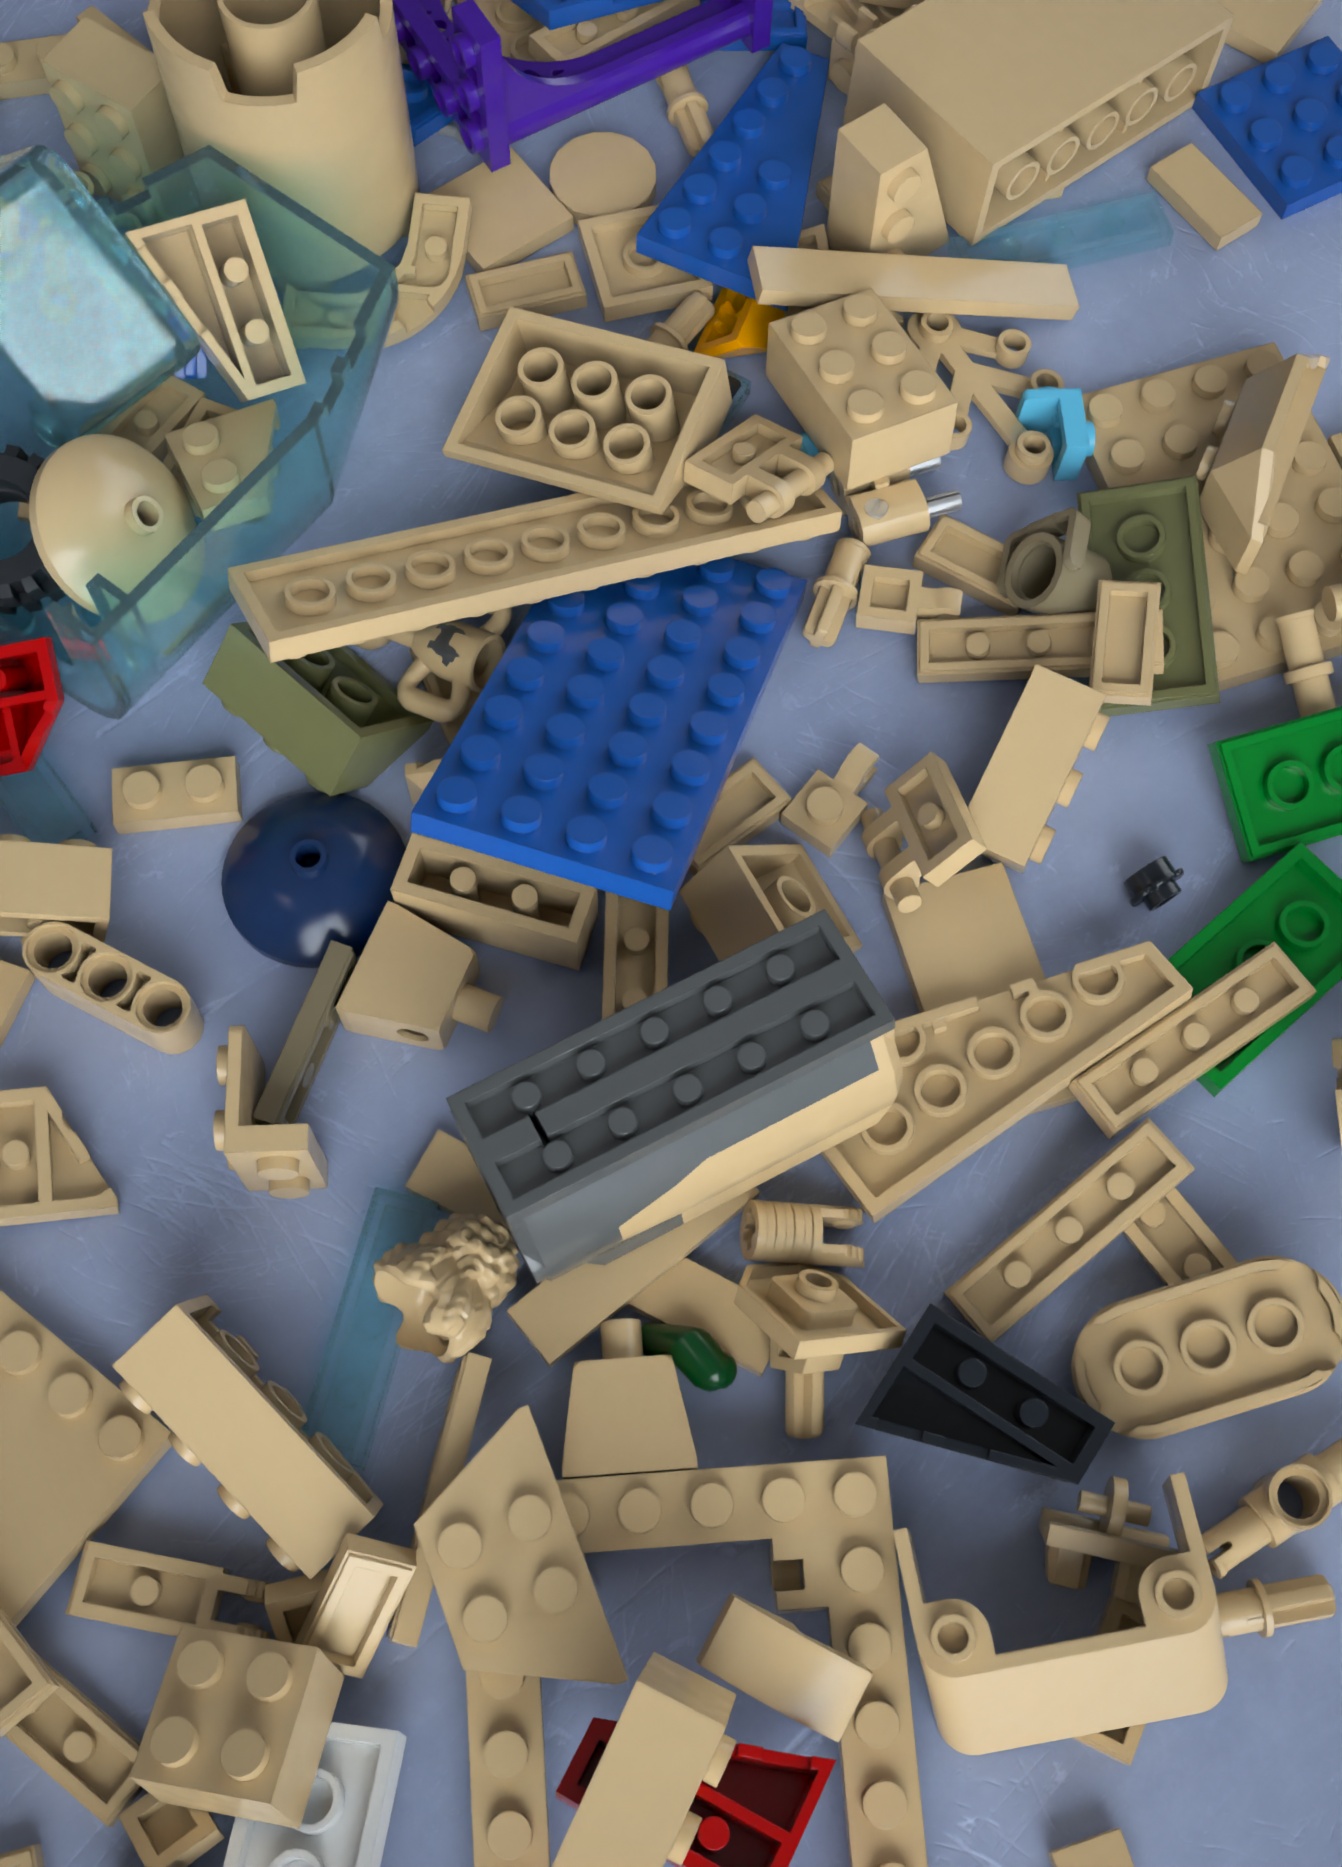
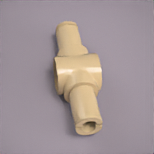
(1263, 1521)

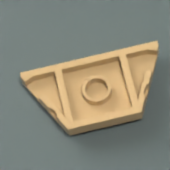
(515, 1567)

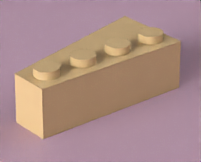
(246, 1435)

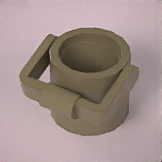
(1050, 572)

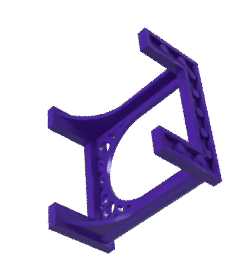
(509, 99)

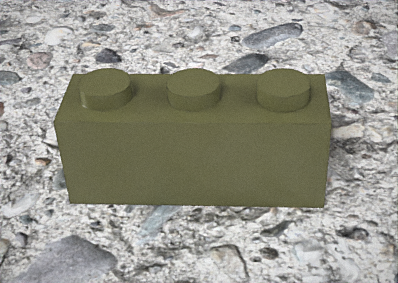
(317, 710)

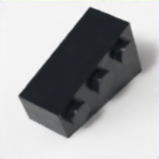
(983, 1403)

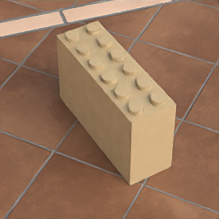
(1032, 90)

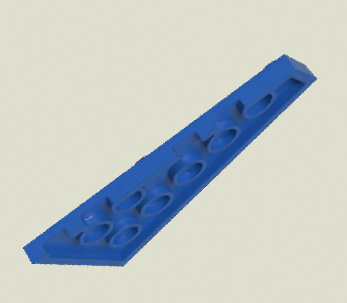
(746, 179)

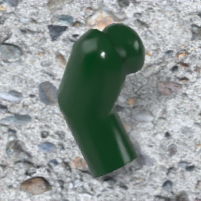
(693, 1353)

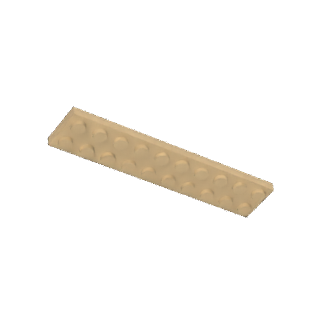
(496, 563)

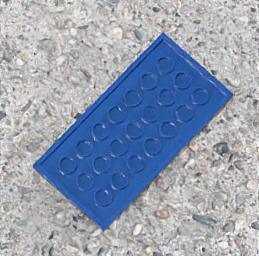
(614, 727)

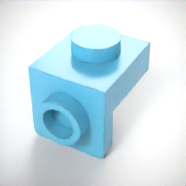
(1063, 419)

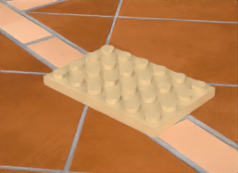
(1160, 432)

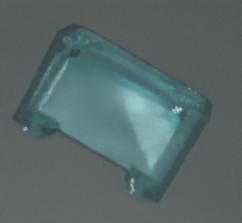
(77, 303)

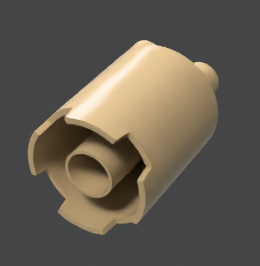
(299, 99)

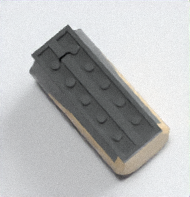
(683, 1099)

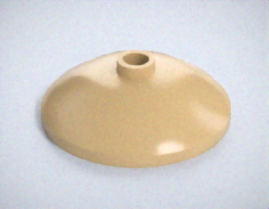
(88, 516)

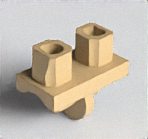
(1076, 1538)

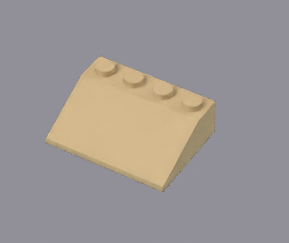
(590, 410)

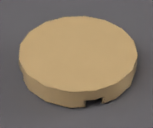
(602, 175)

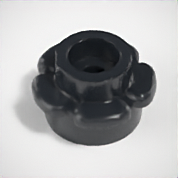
(1154, 884)

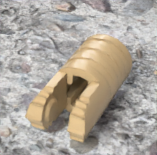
(795, 1233)

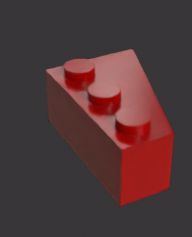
(747, 1819)

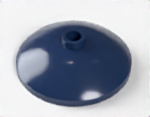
(296, 909)

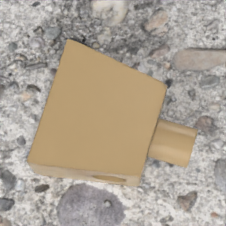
(415, 984)
(626, 1411)

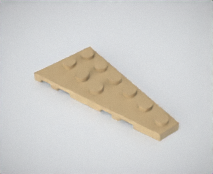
(994, 1061)

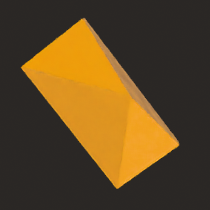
(737, 326)

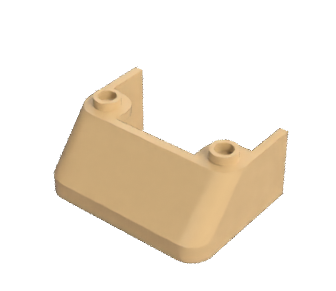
(1083, 1683)

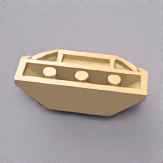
(1256, 453)

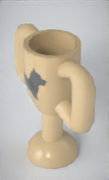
(453, 653)

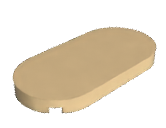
(1209, 1347)

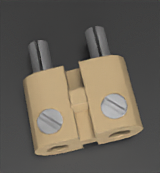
(892, 505)

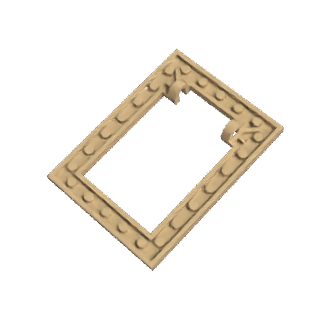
(816, 1512)

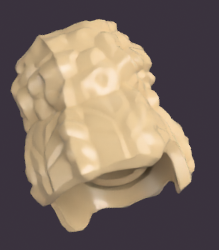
(448, 1284)

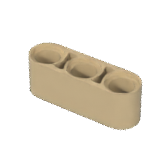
(98, 964)

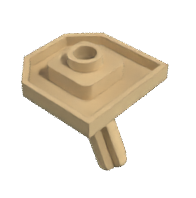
(811, 1325)

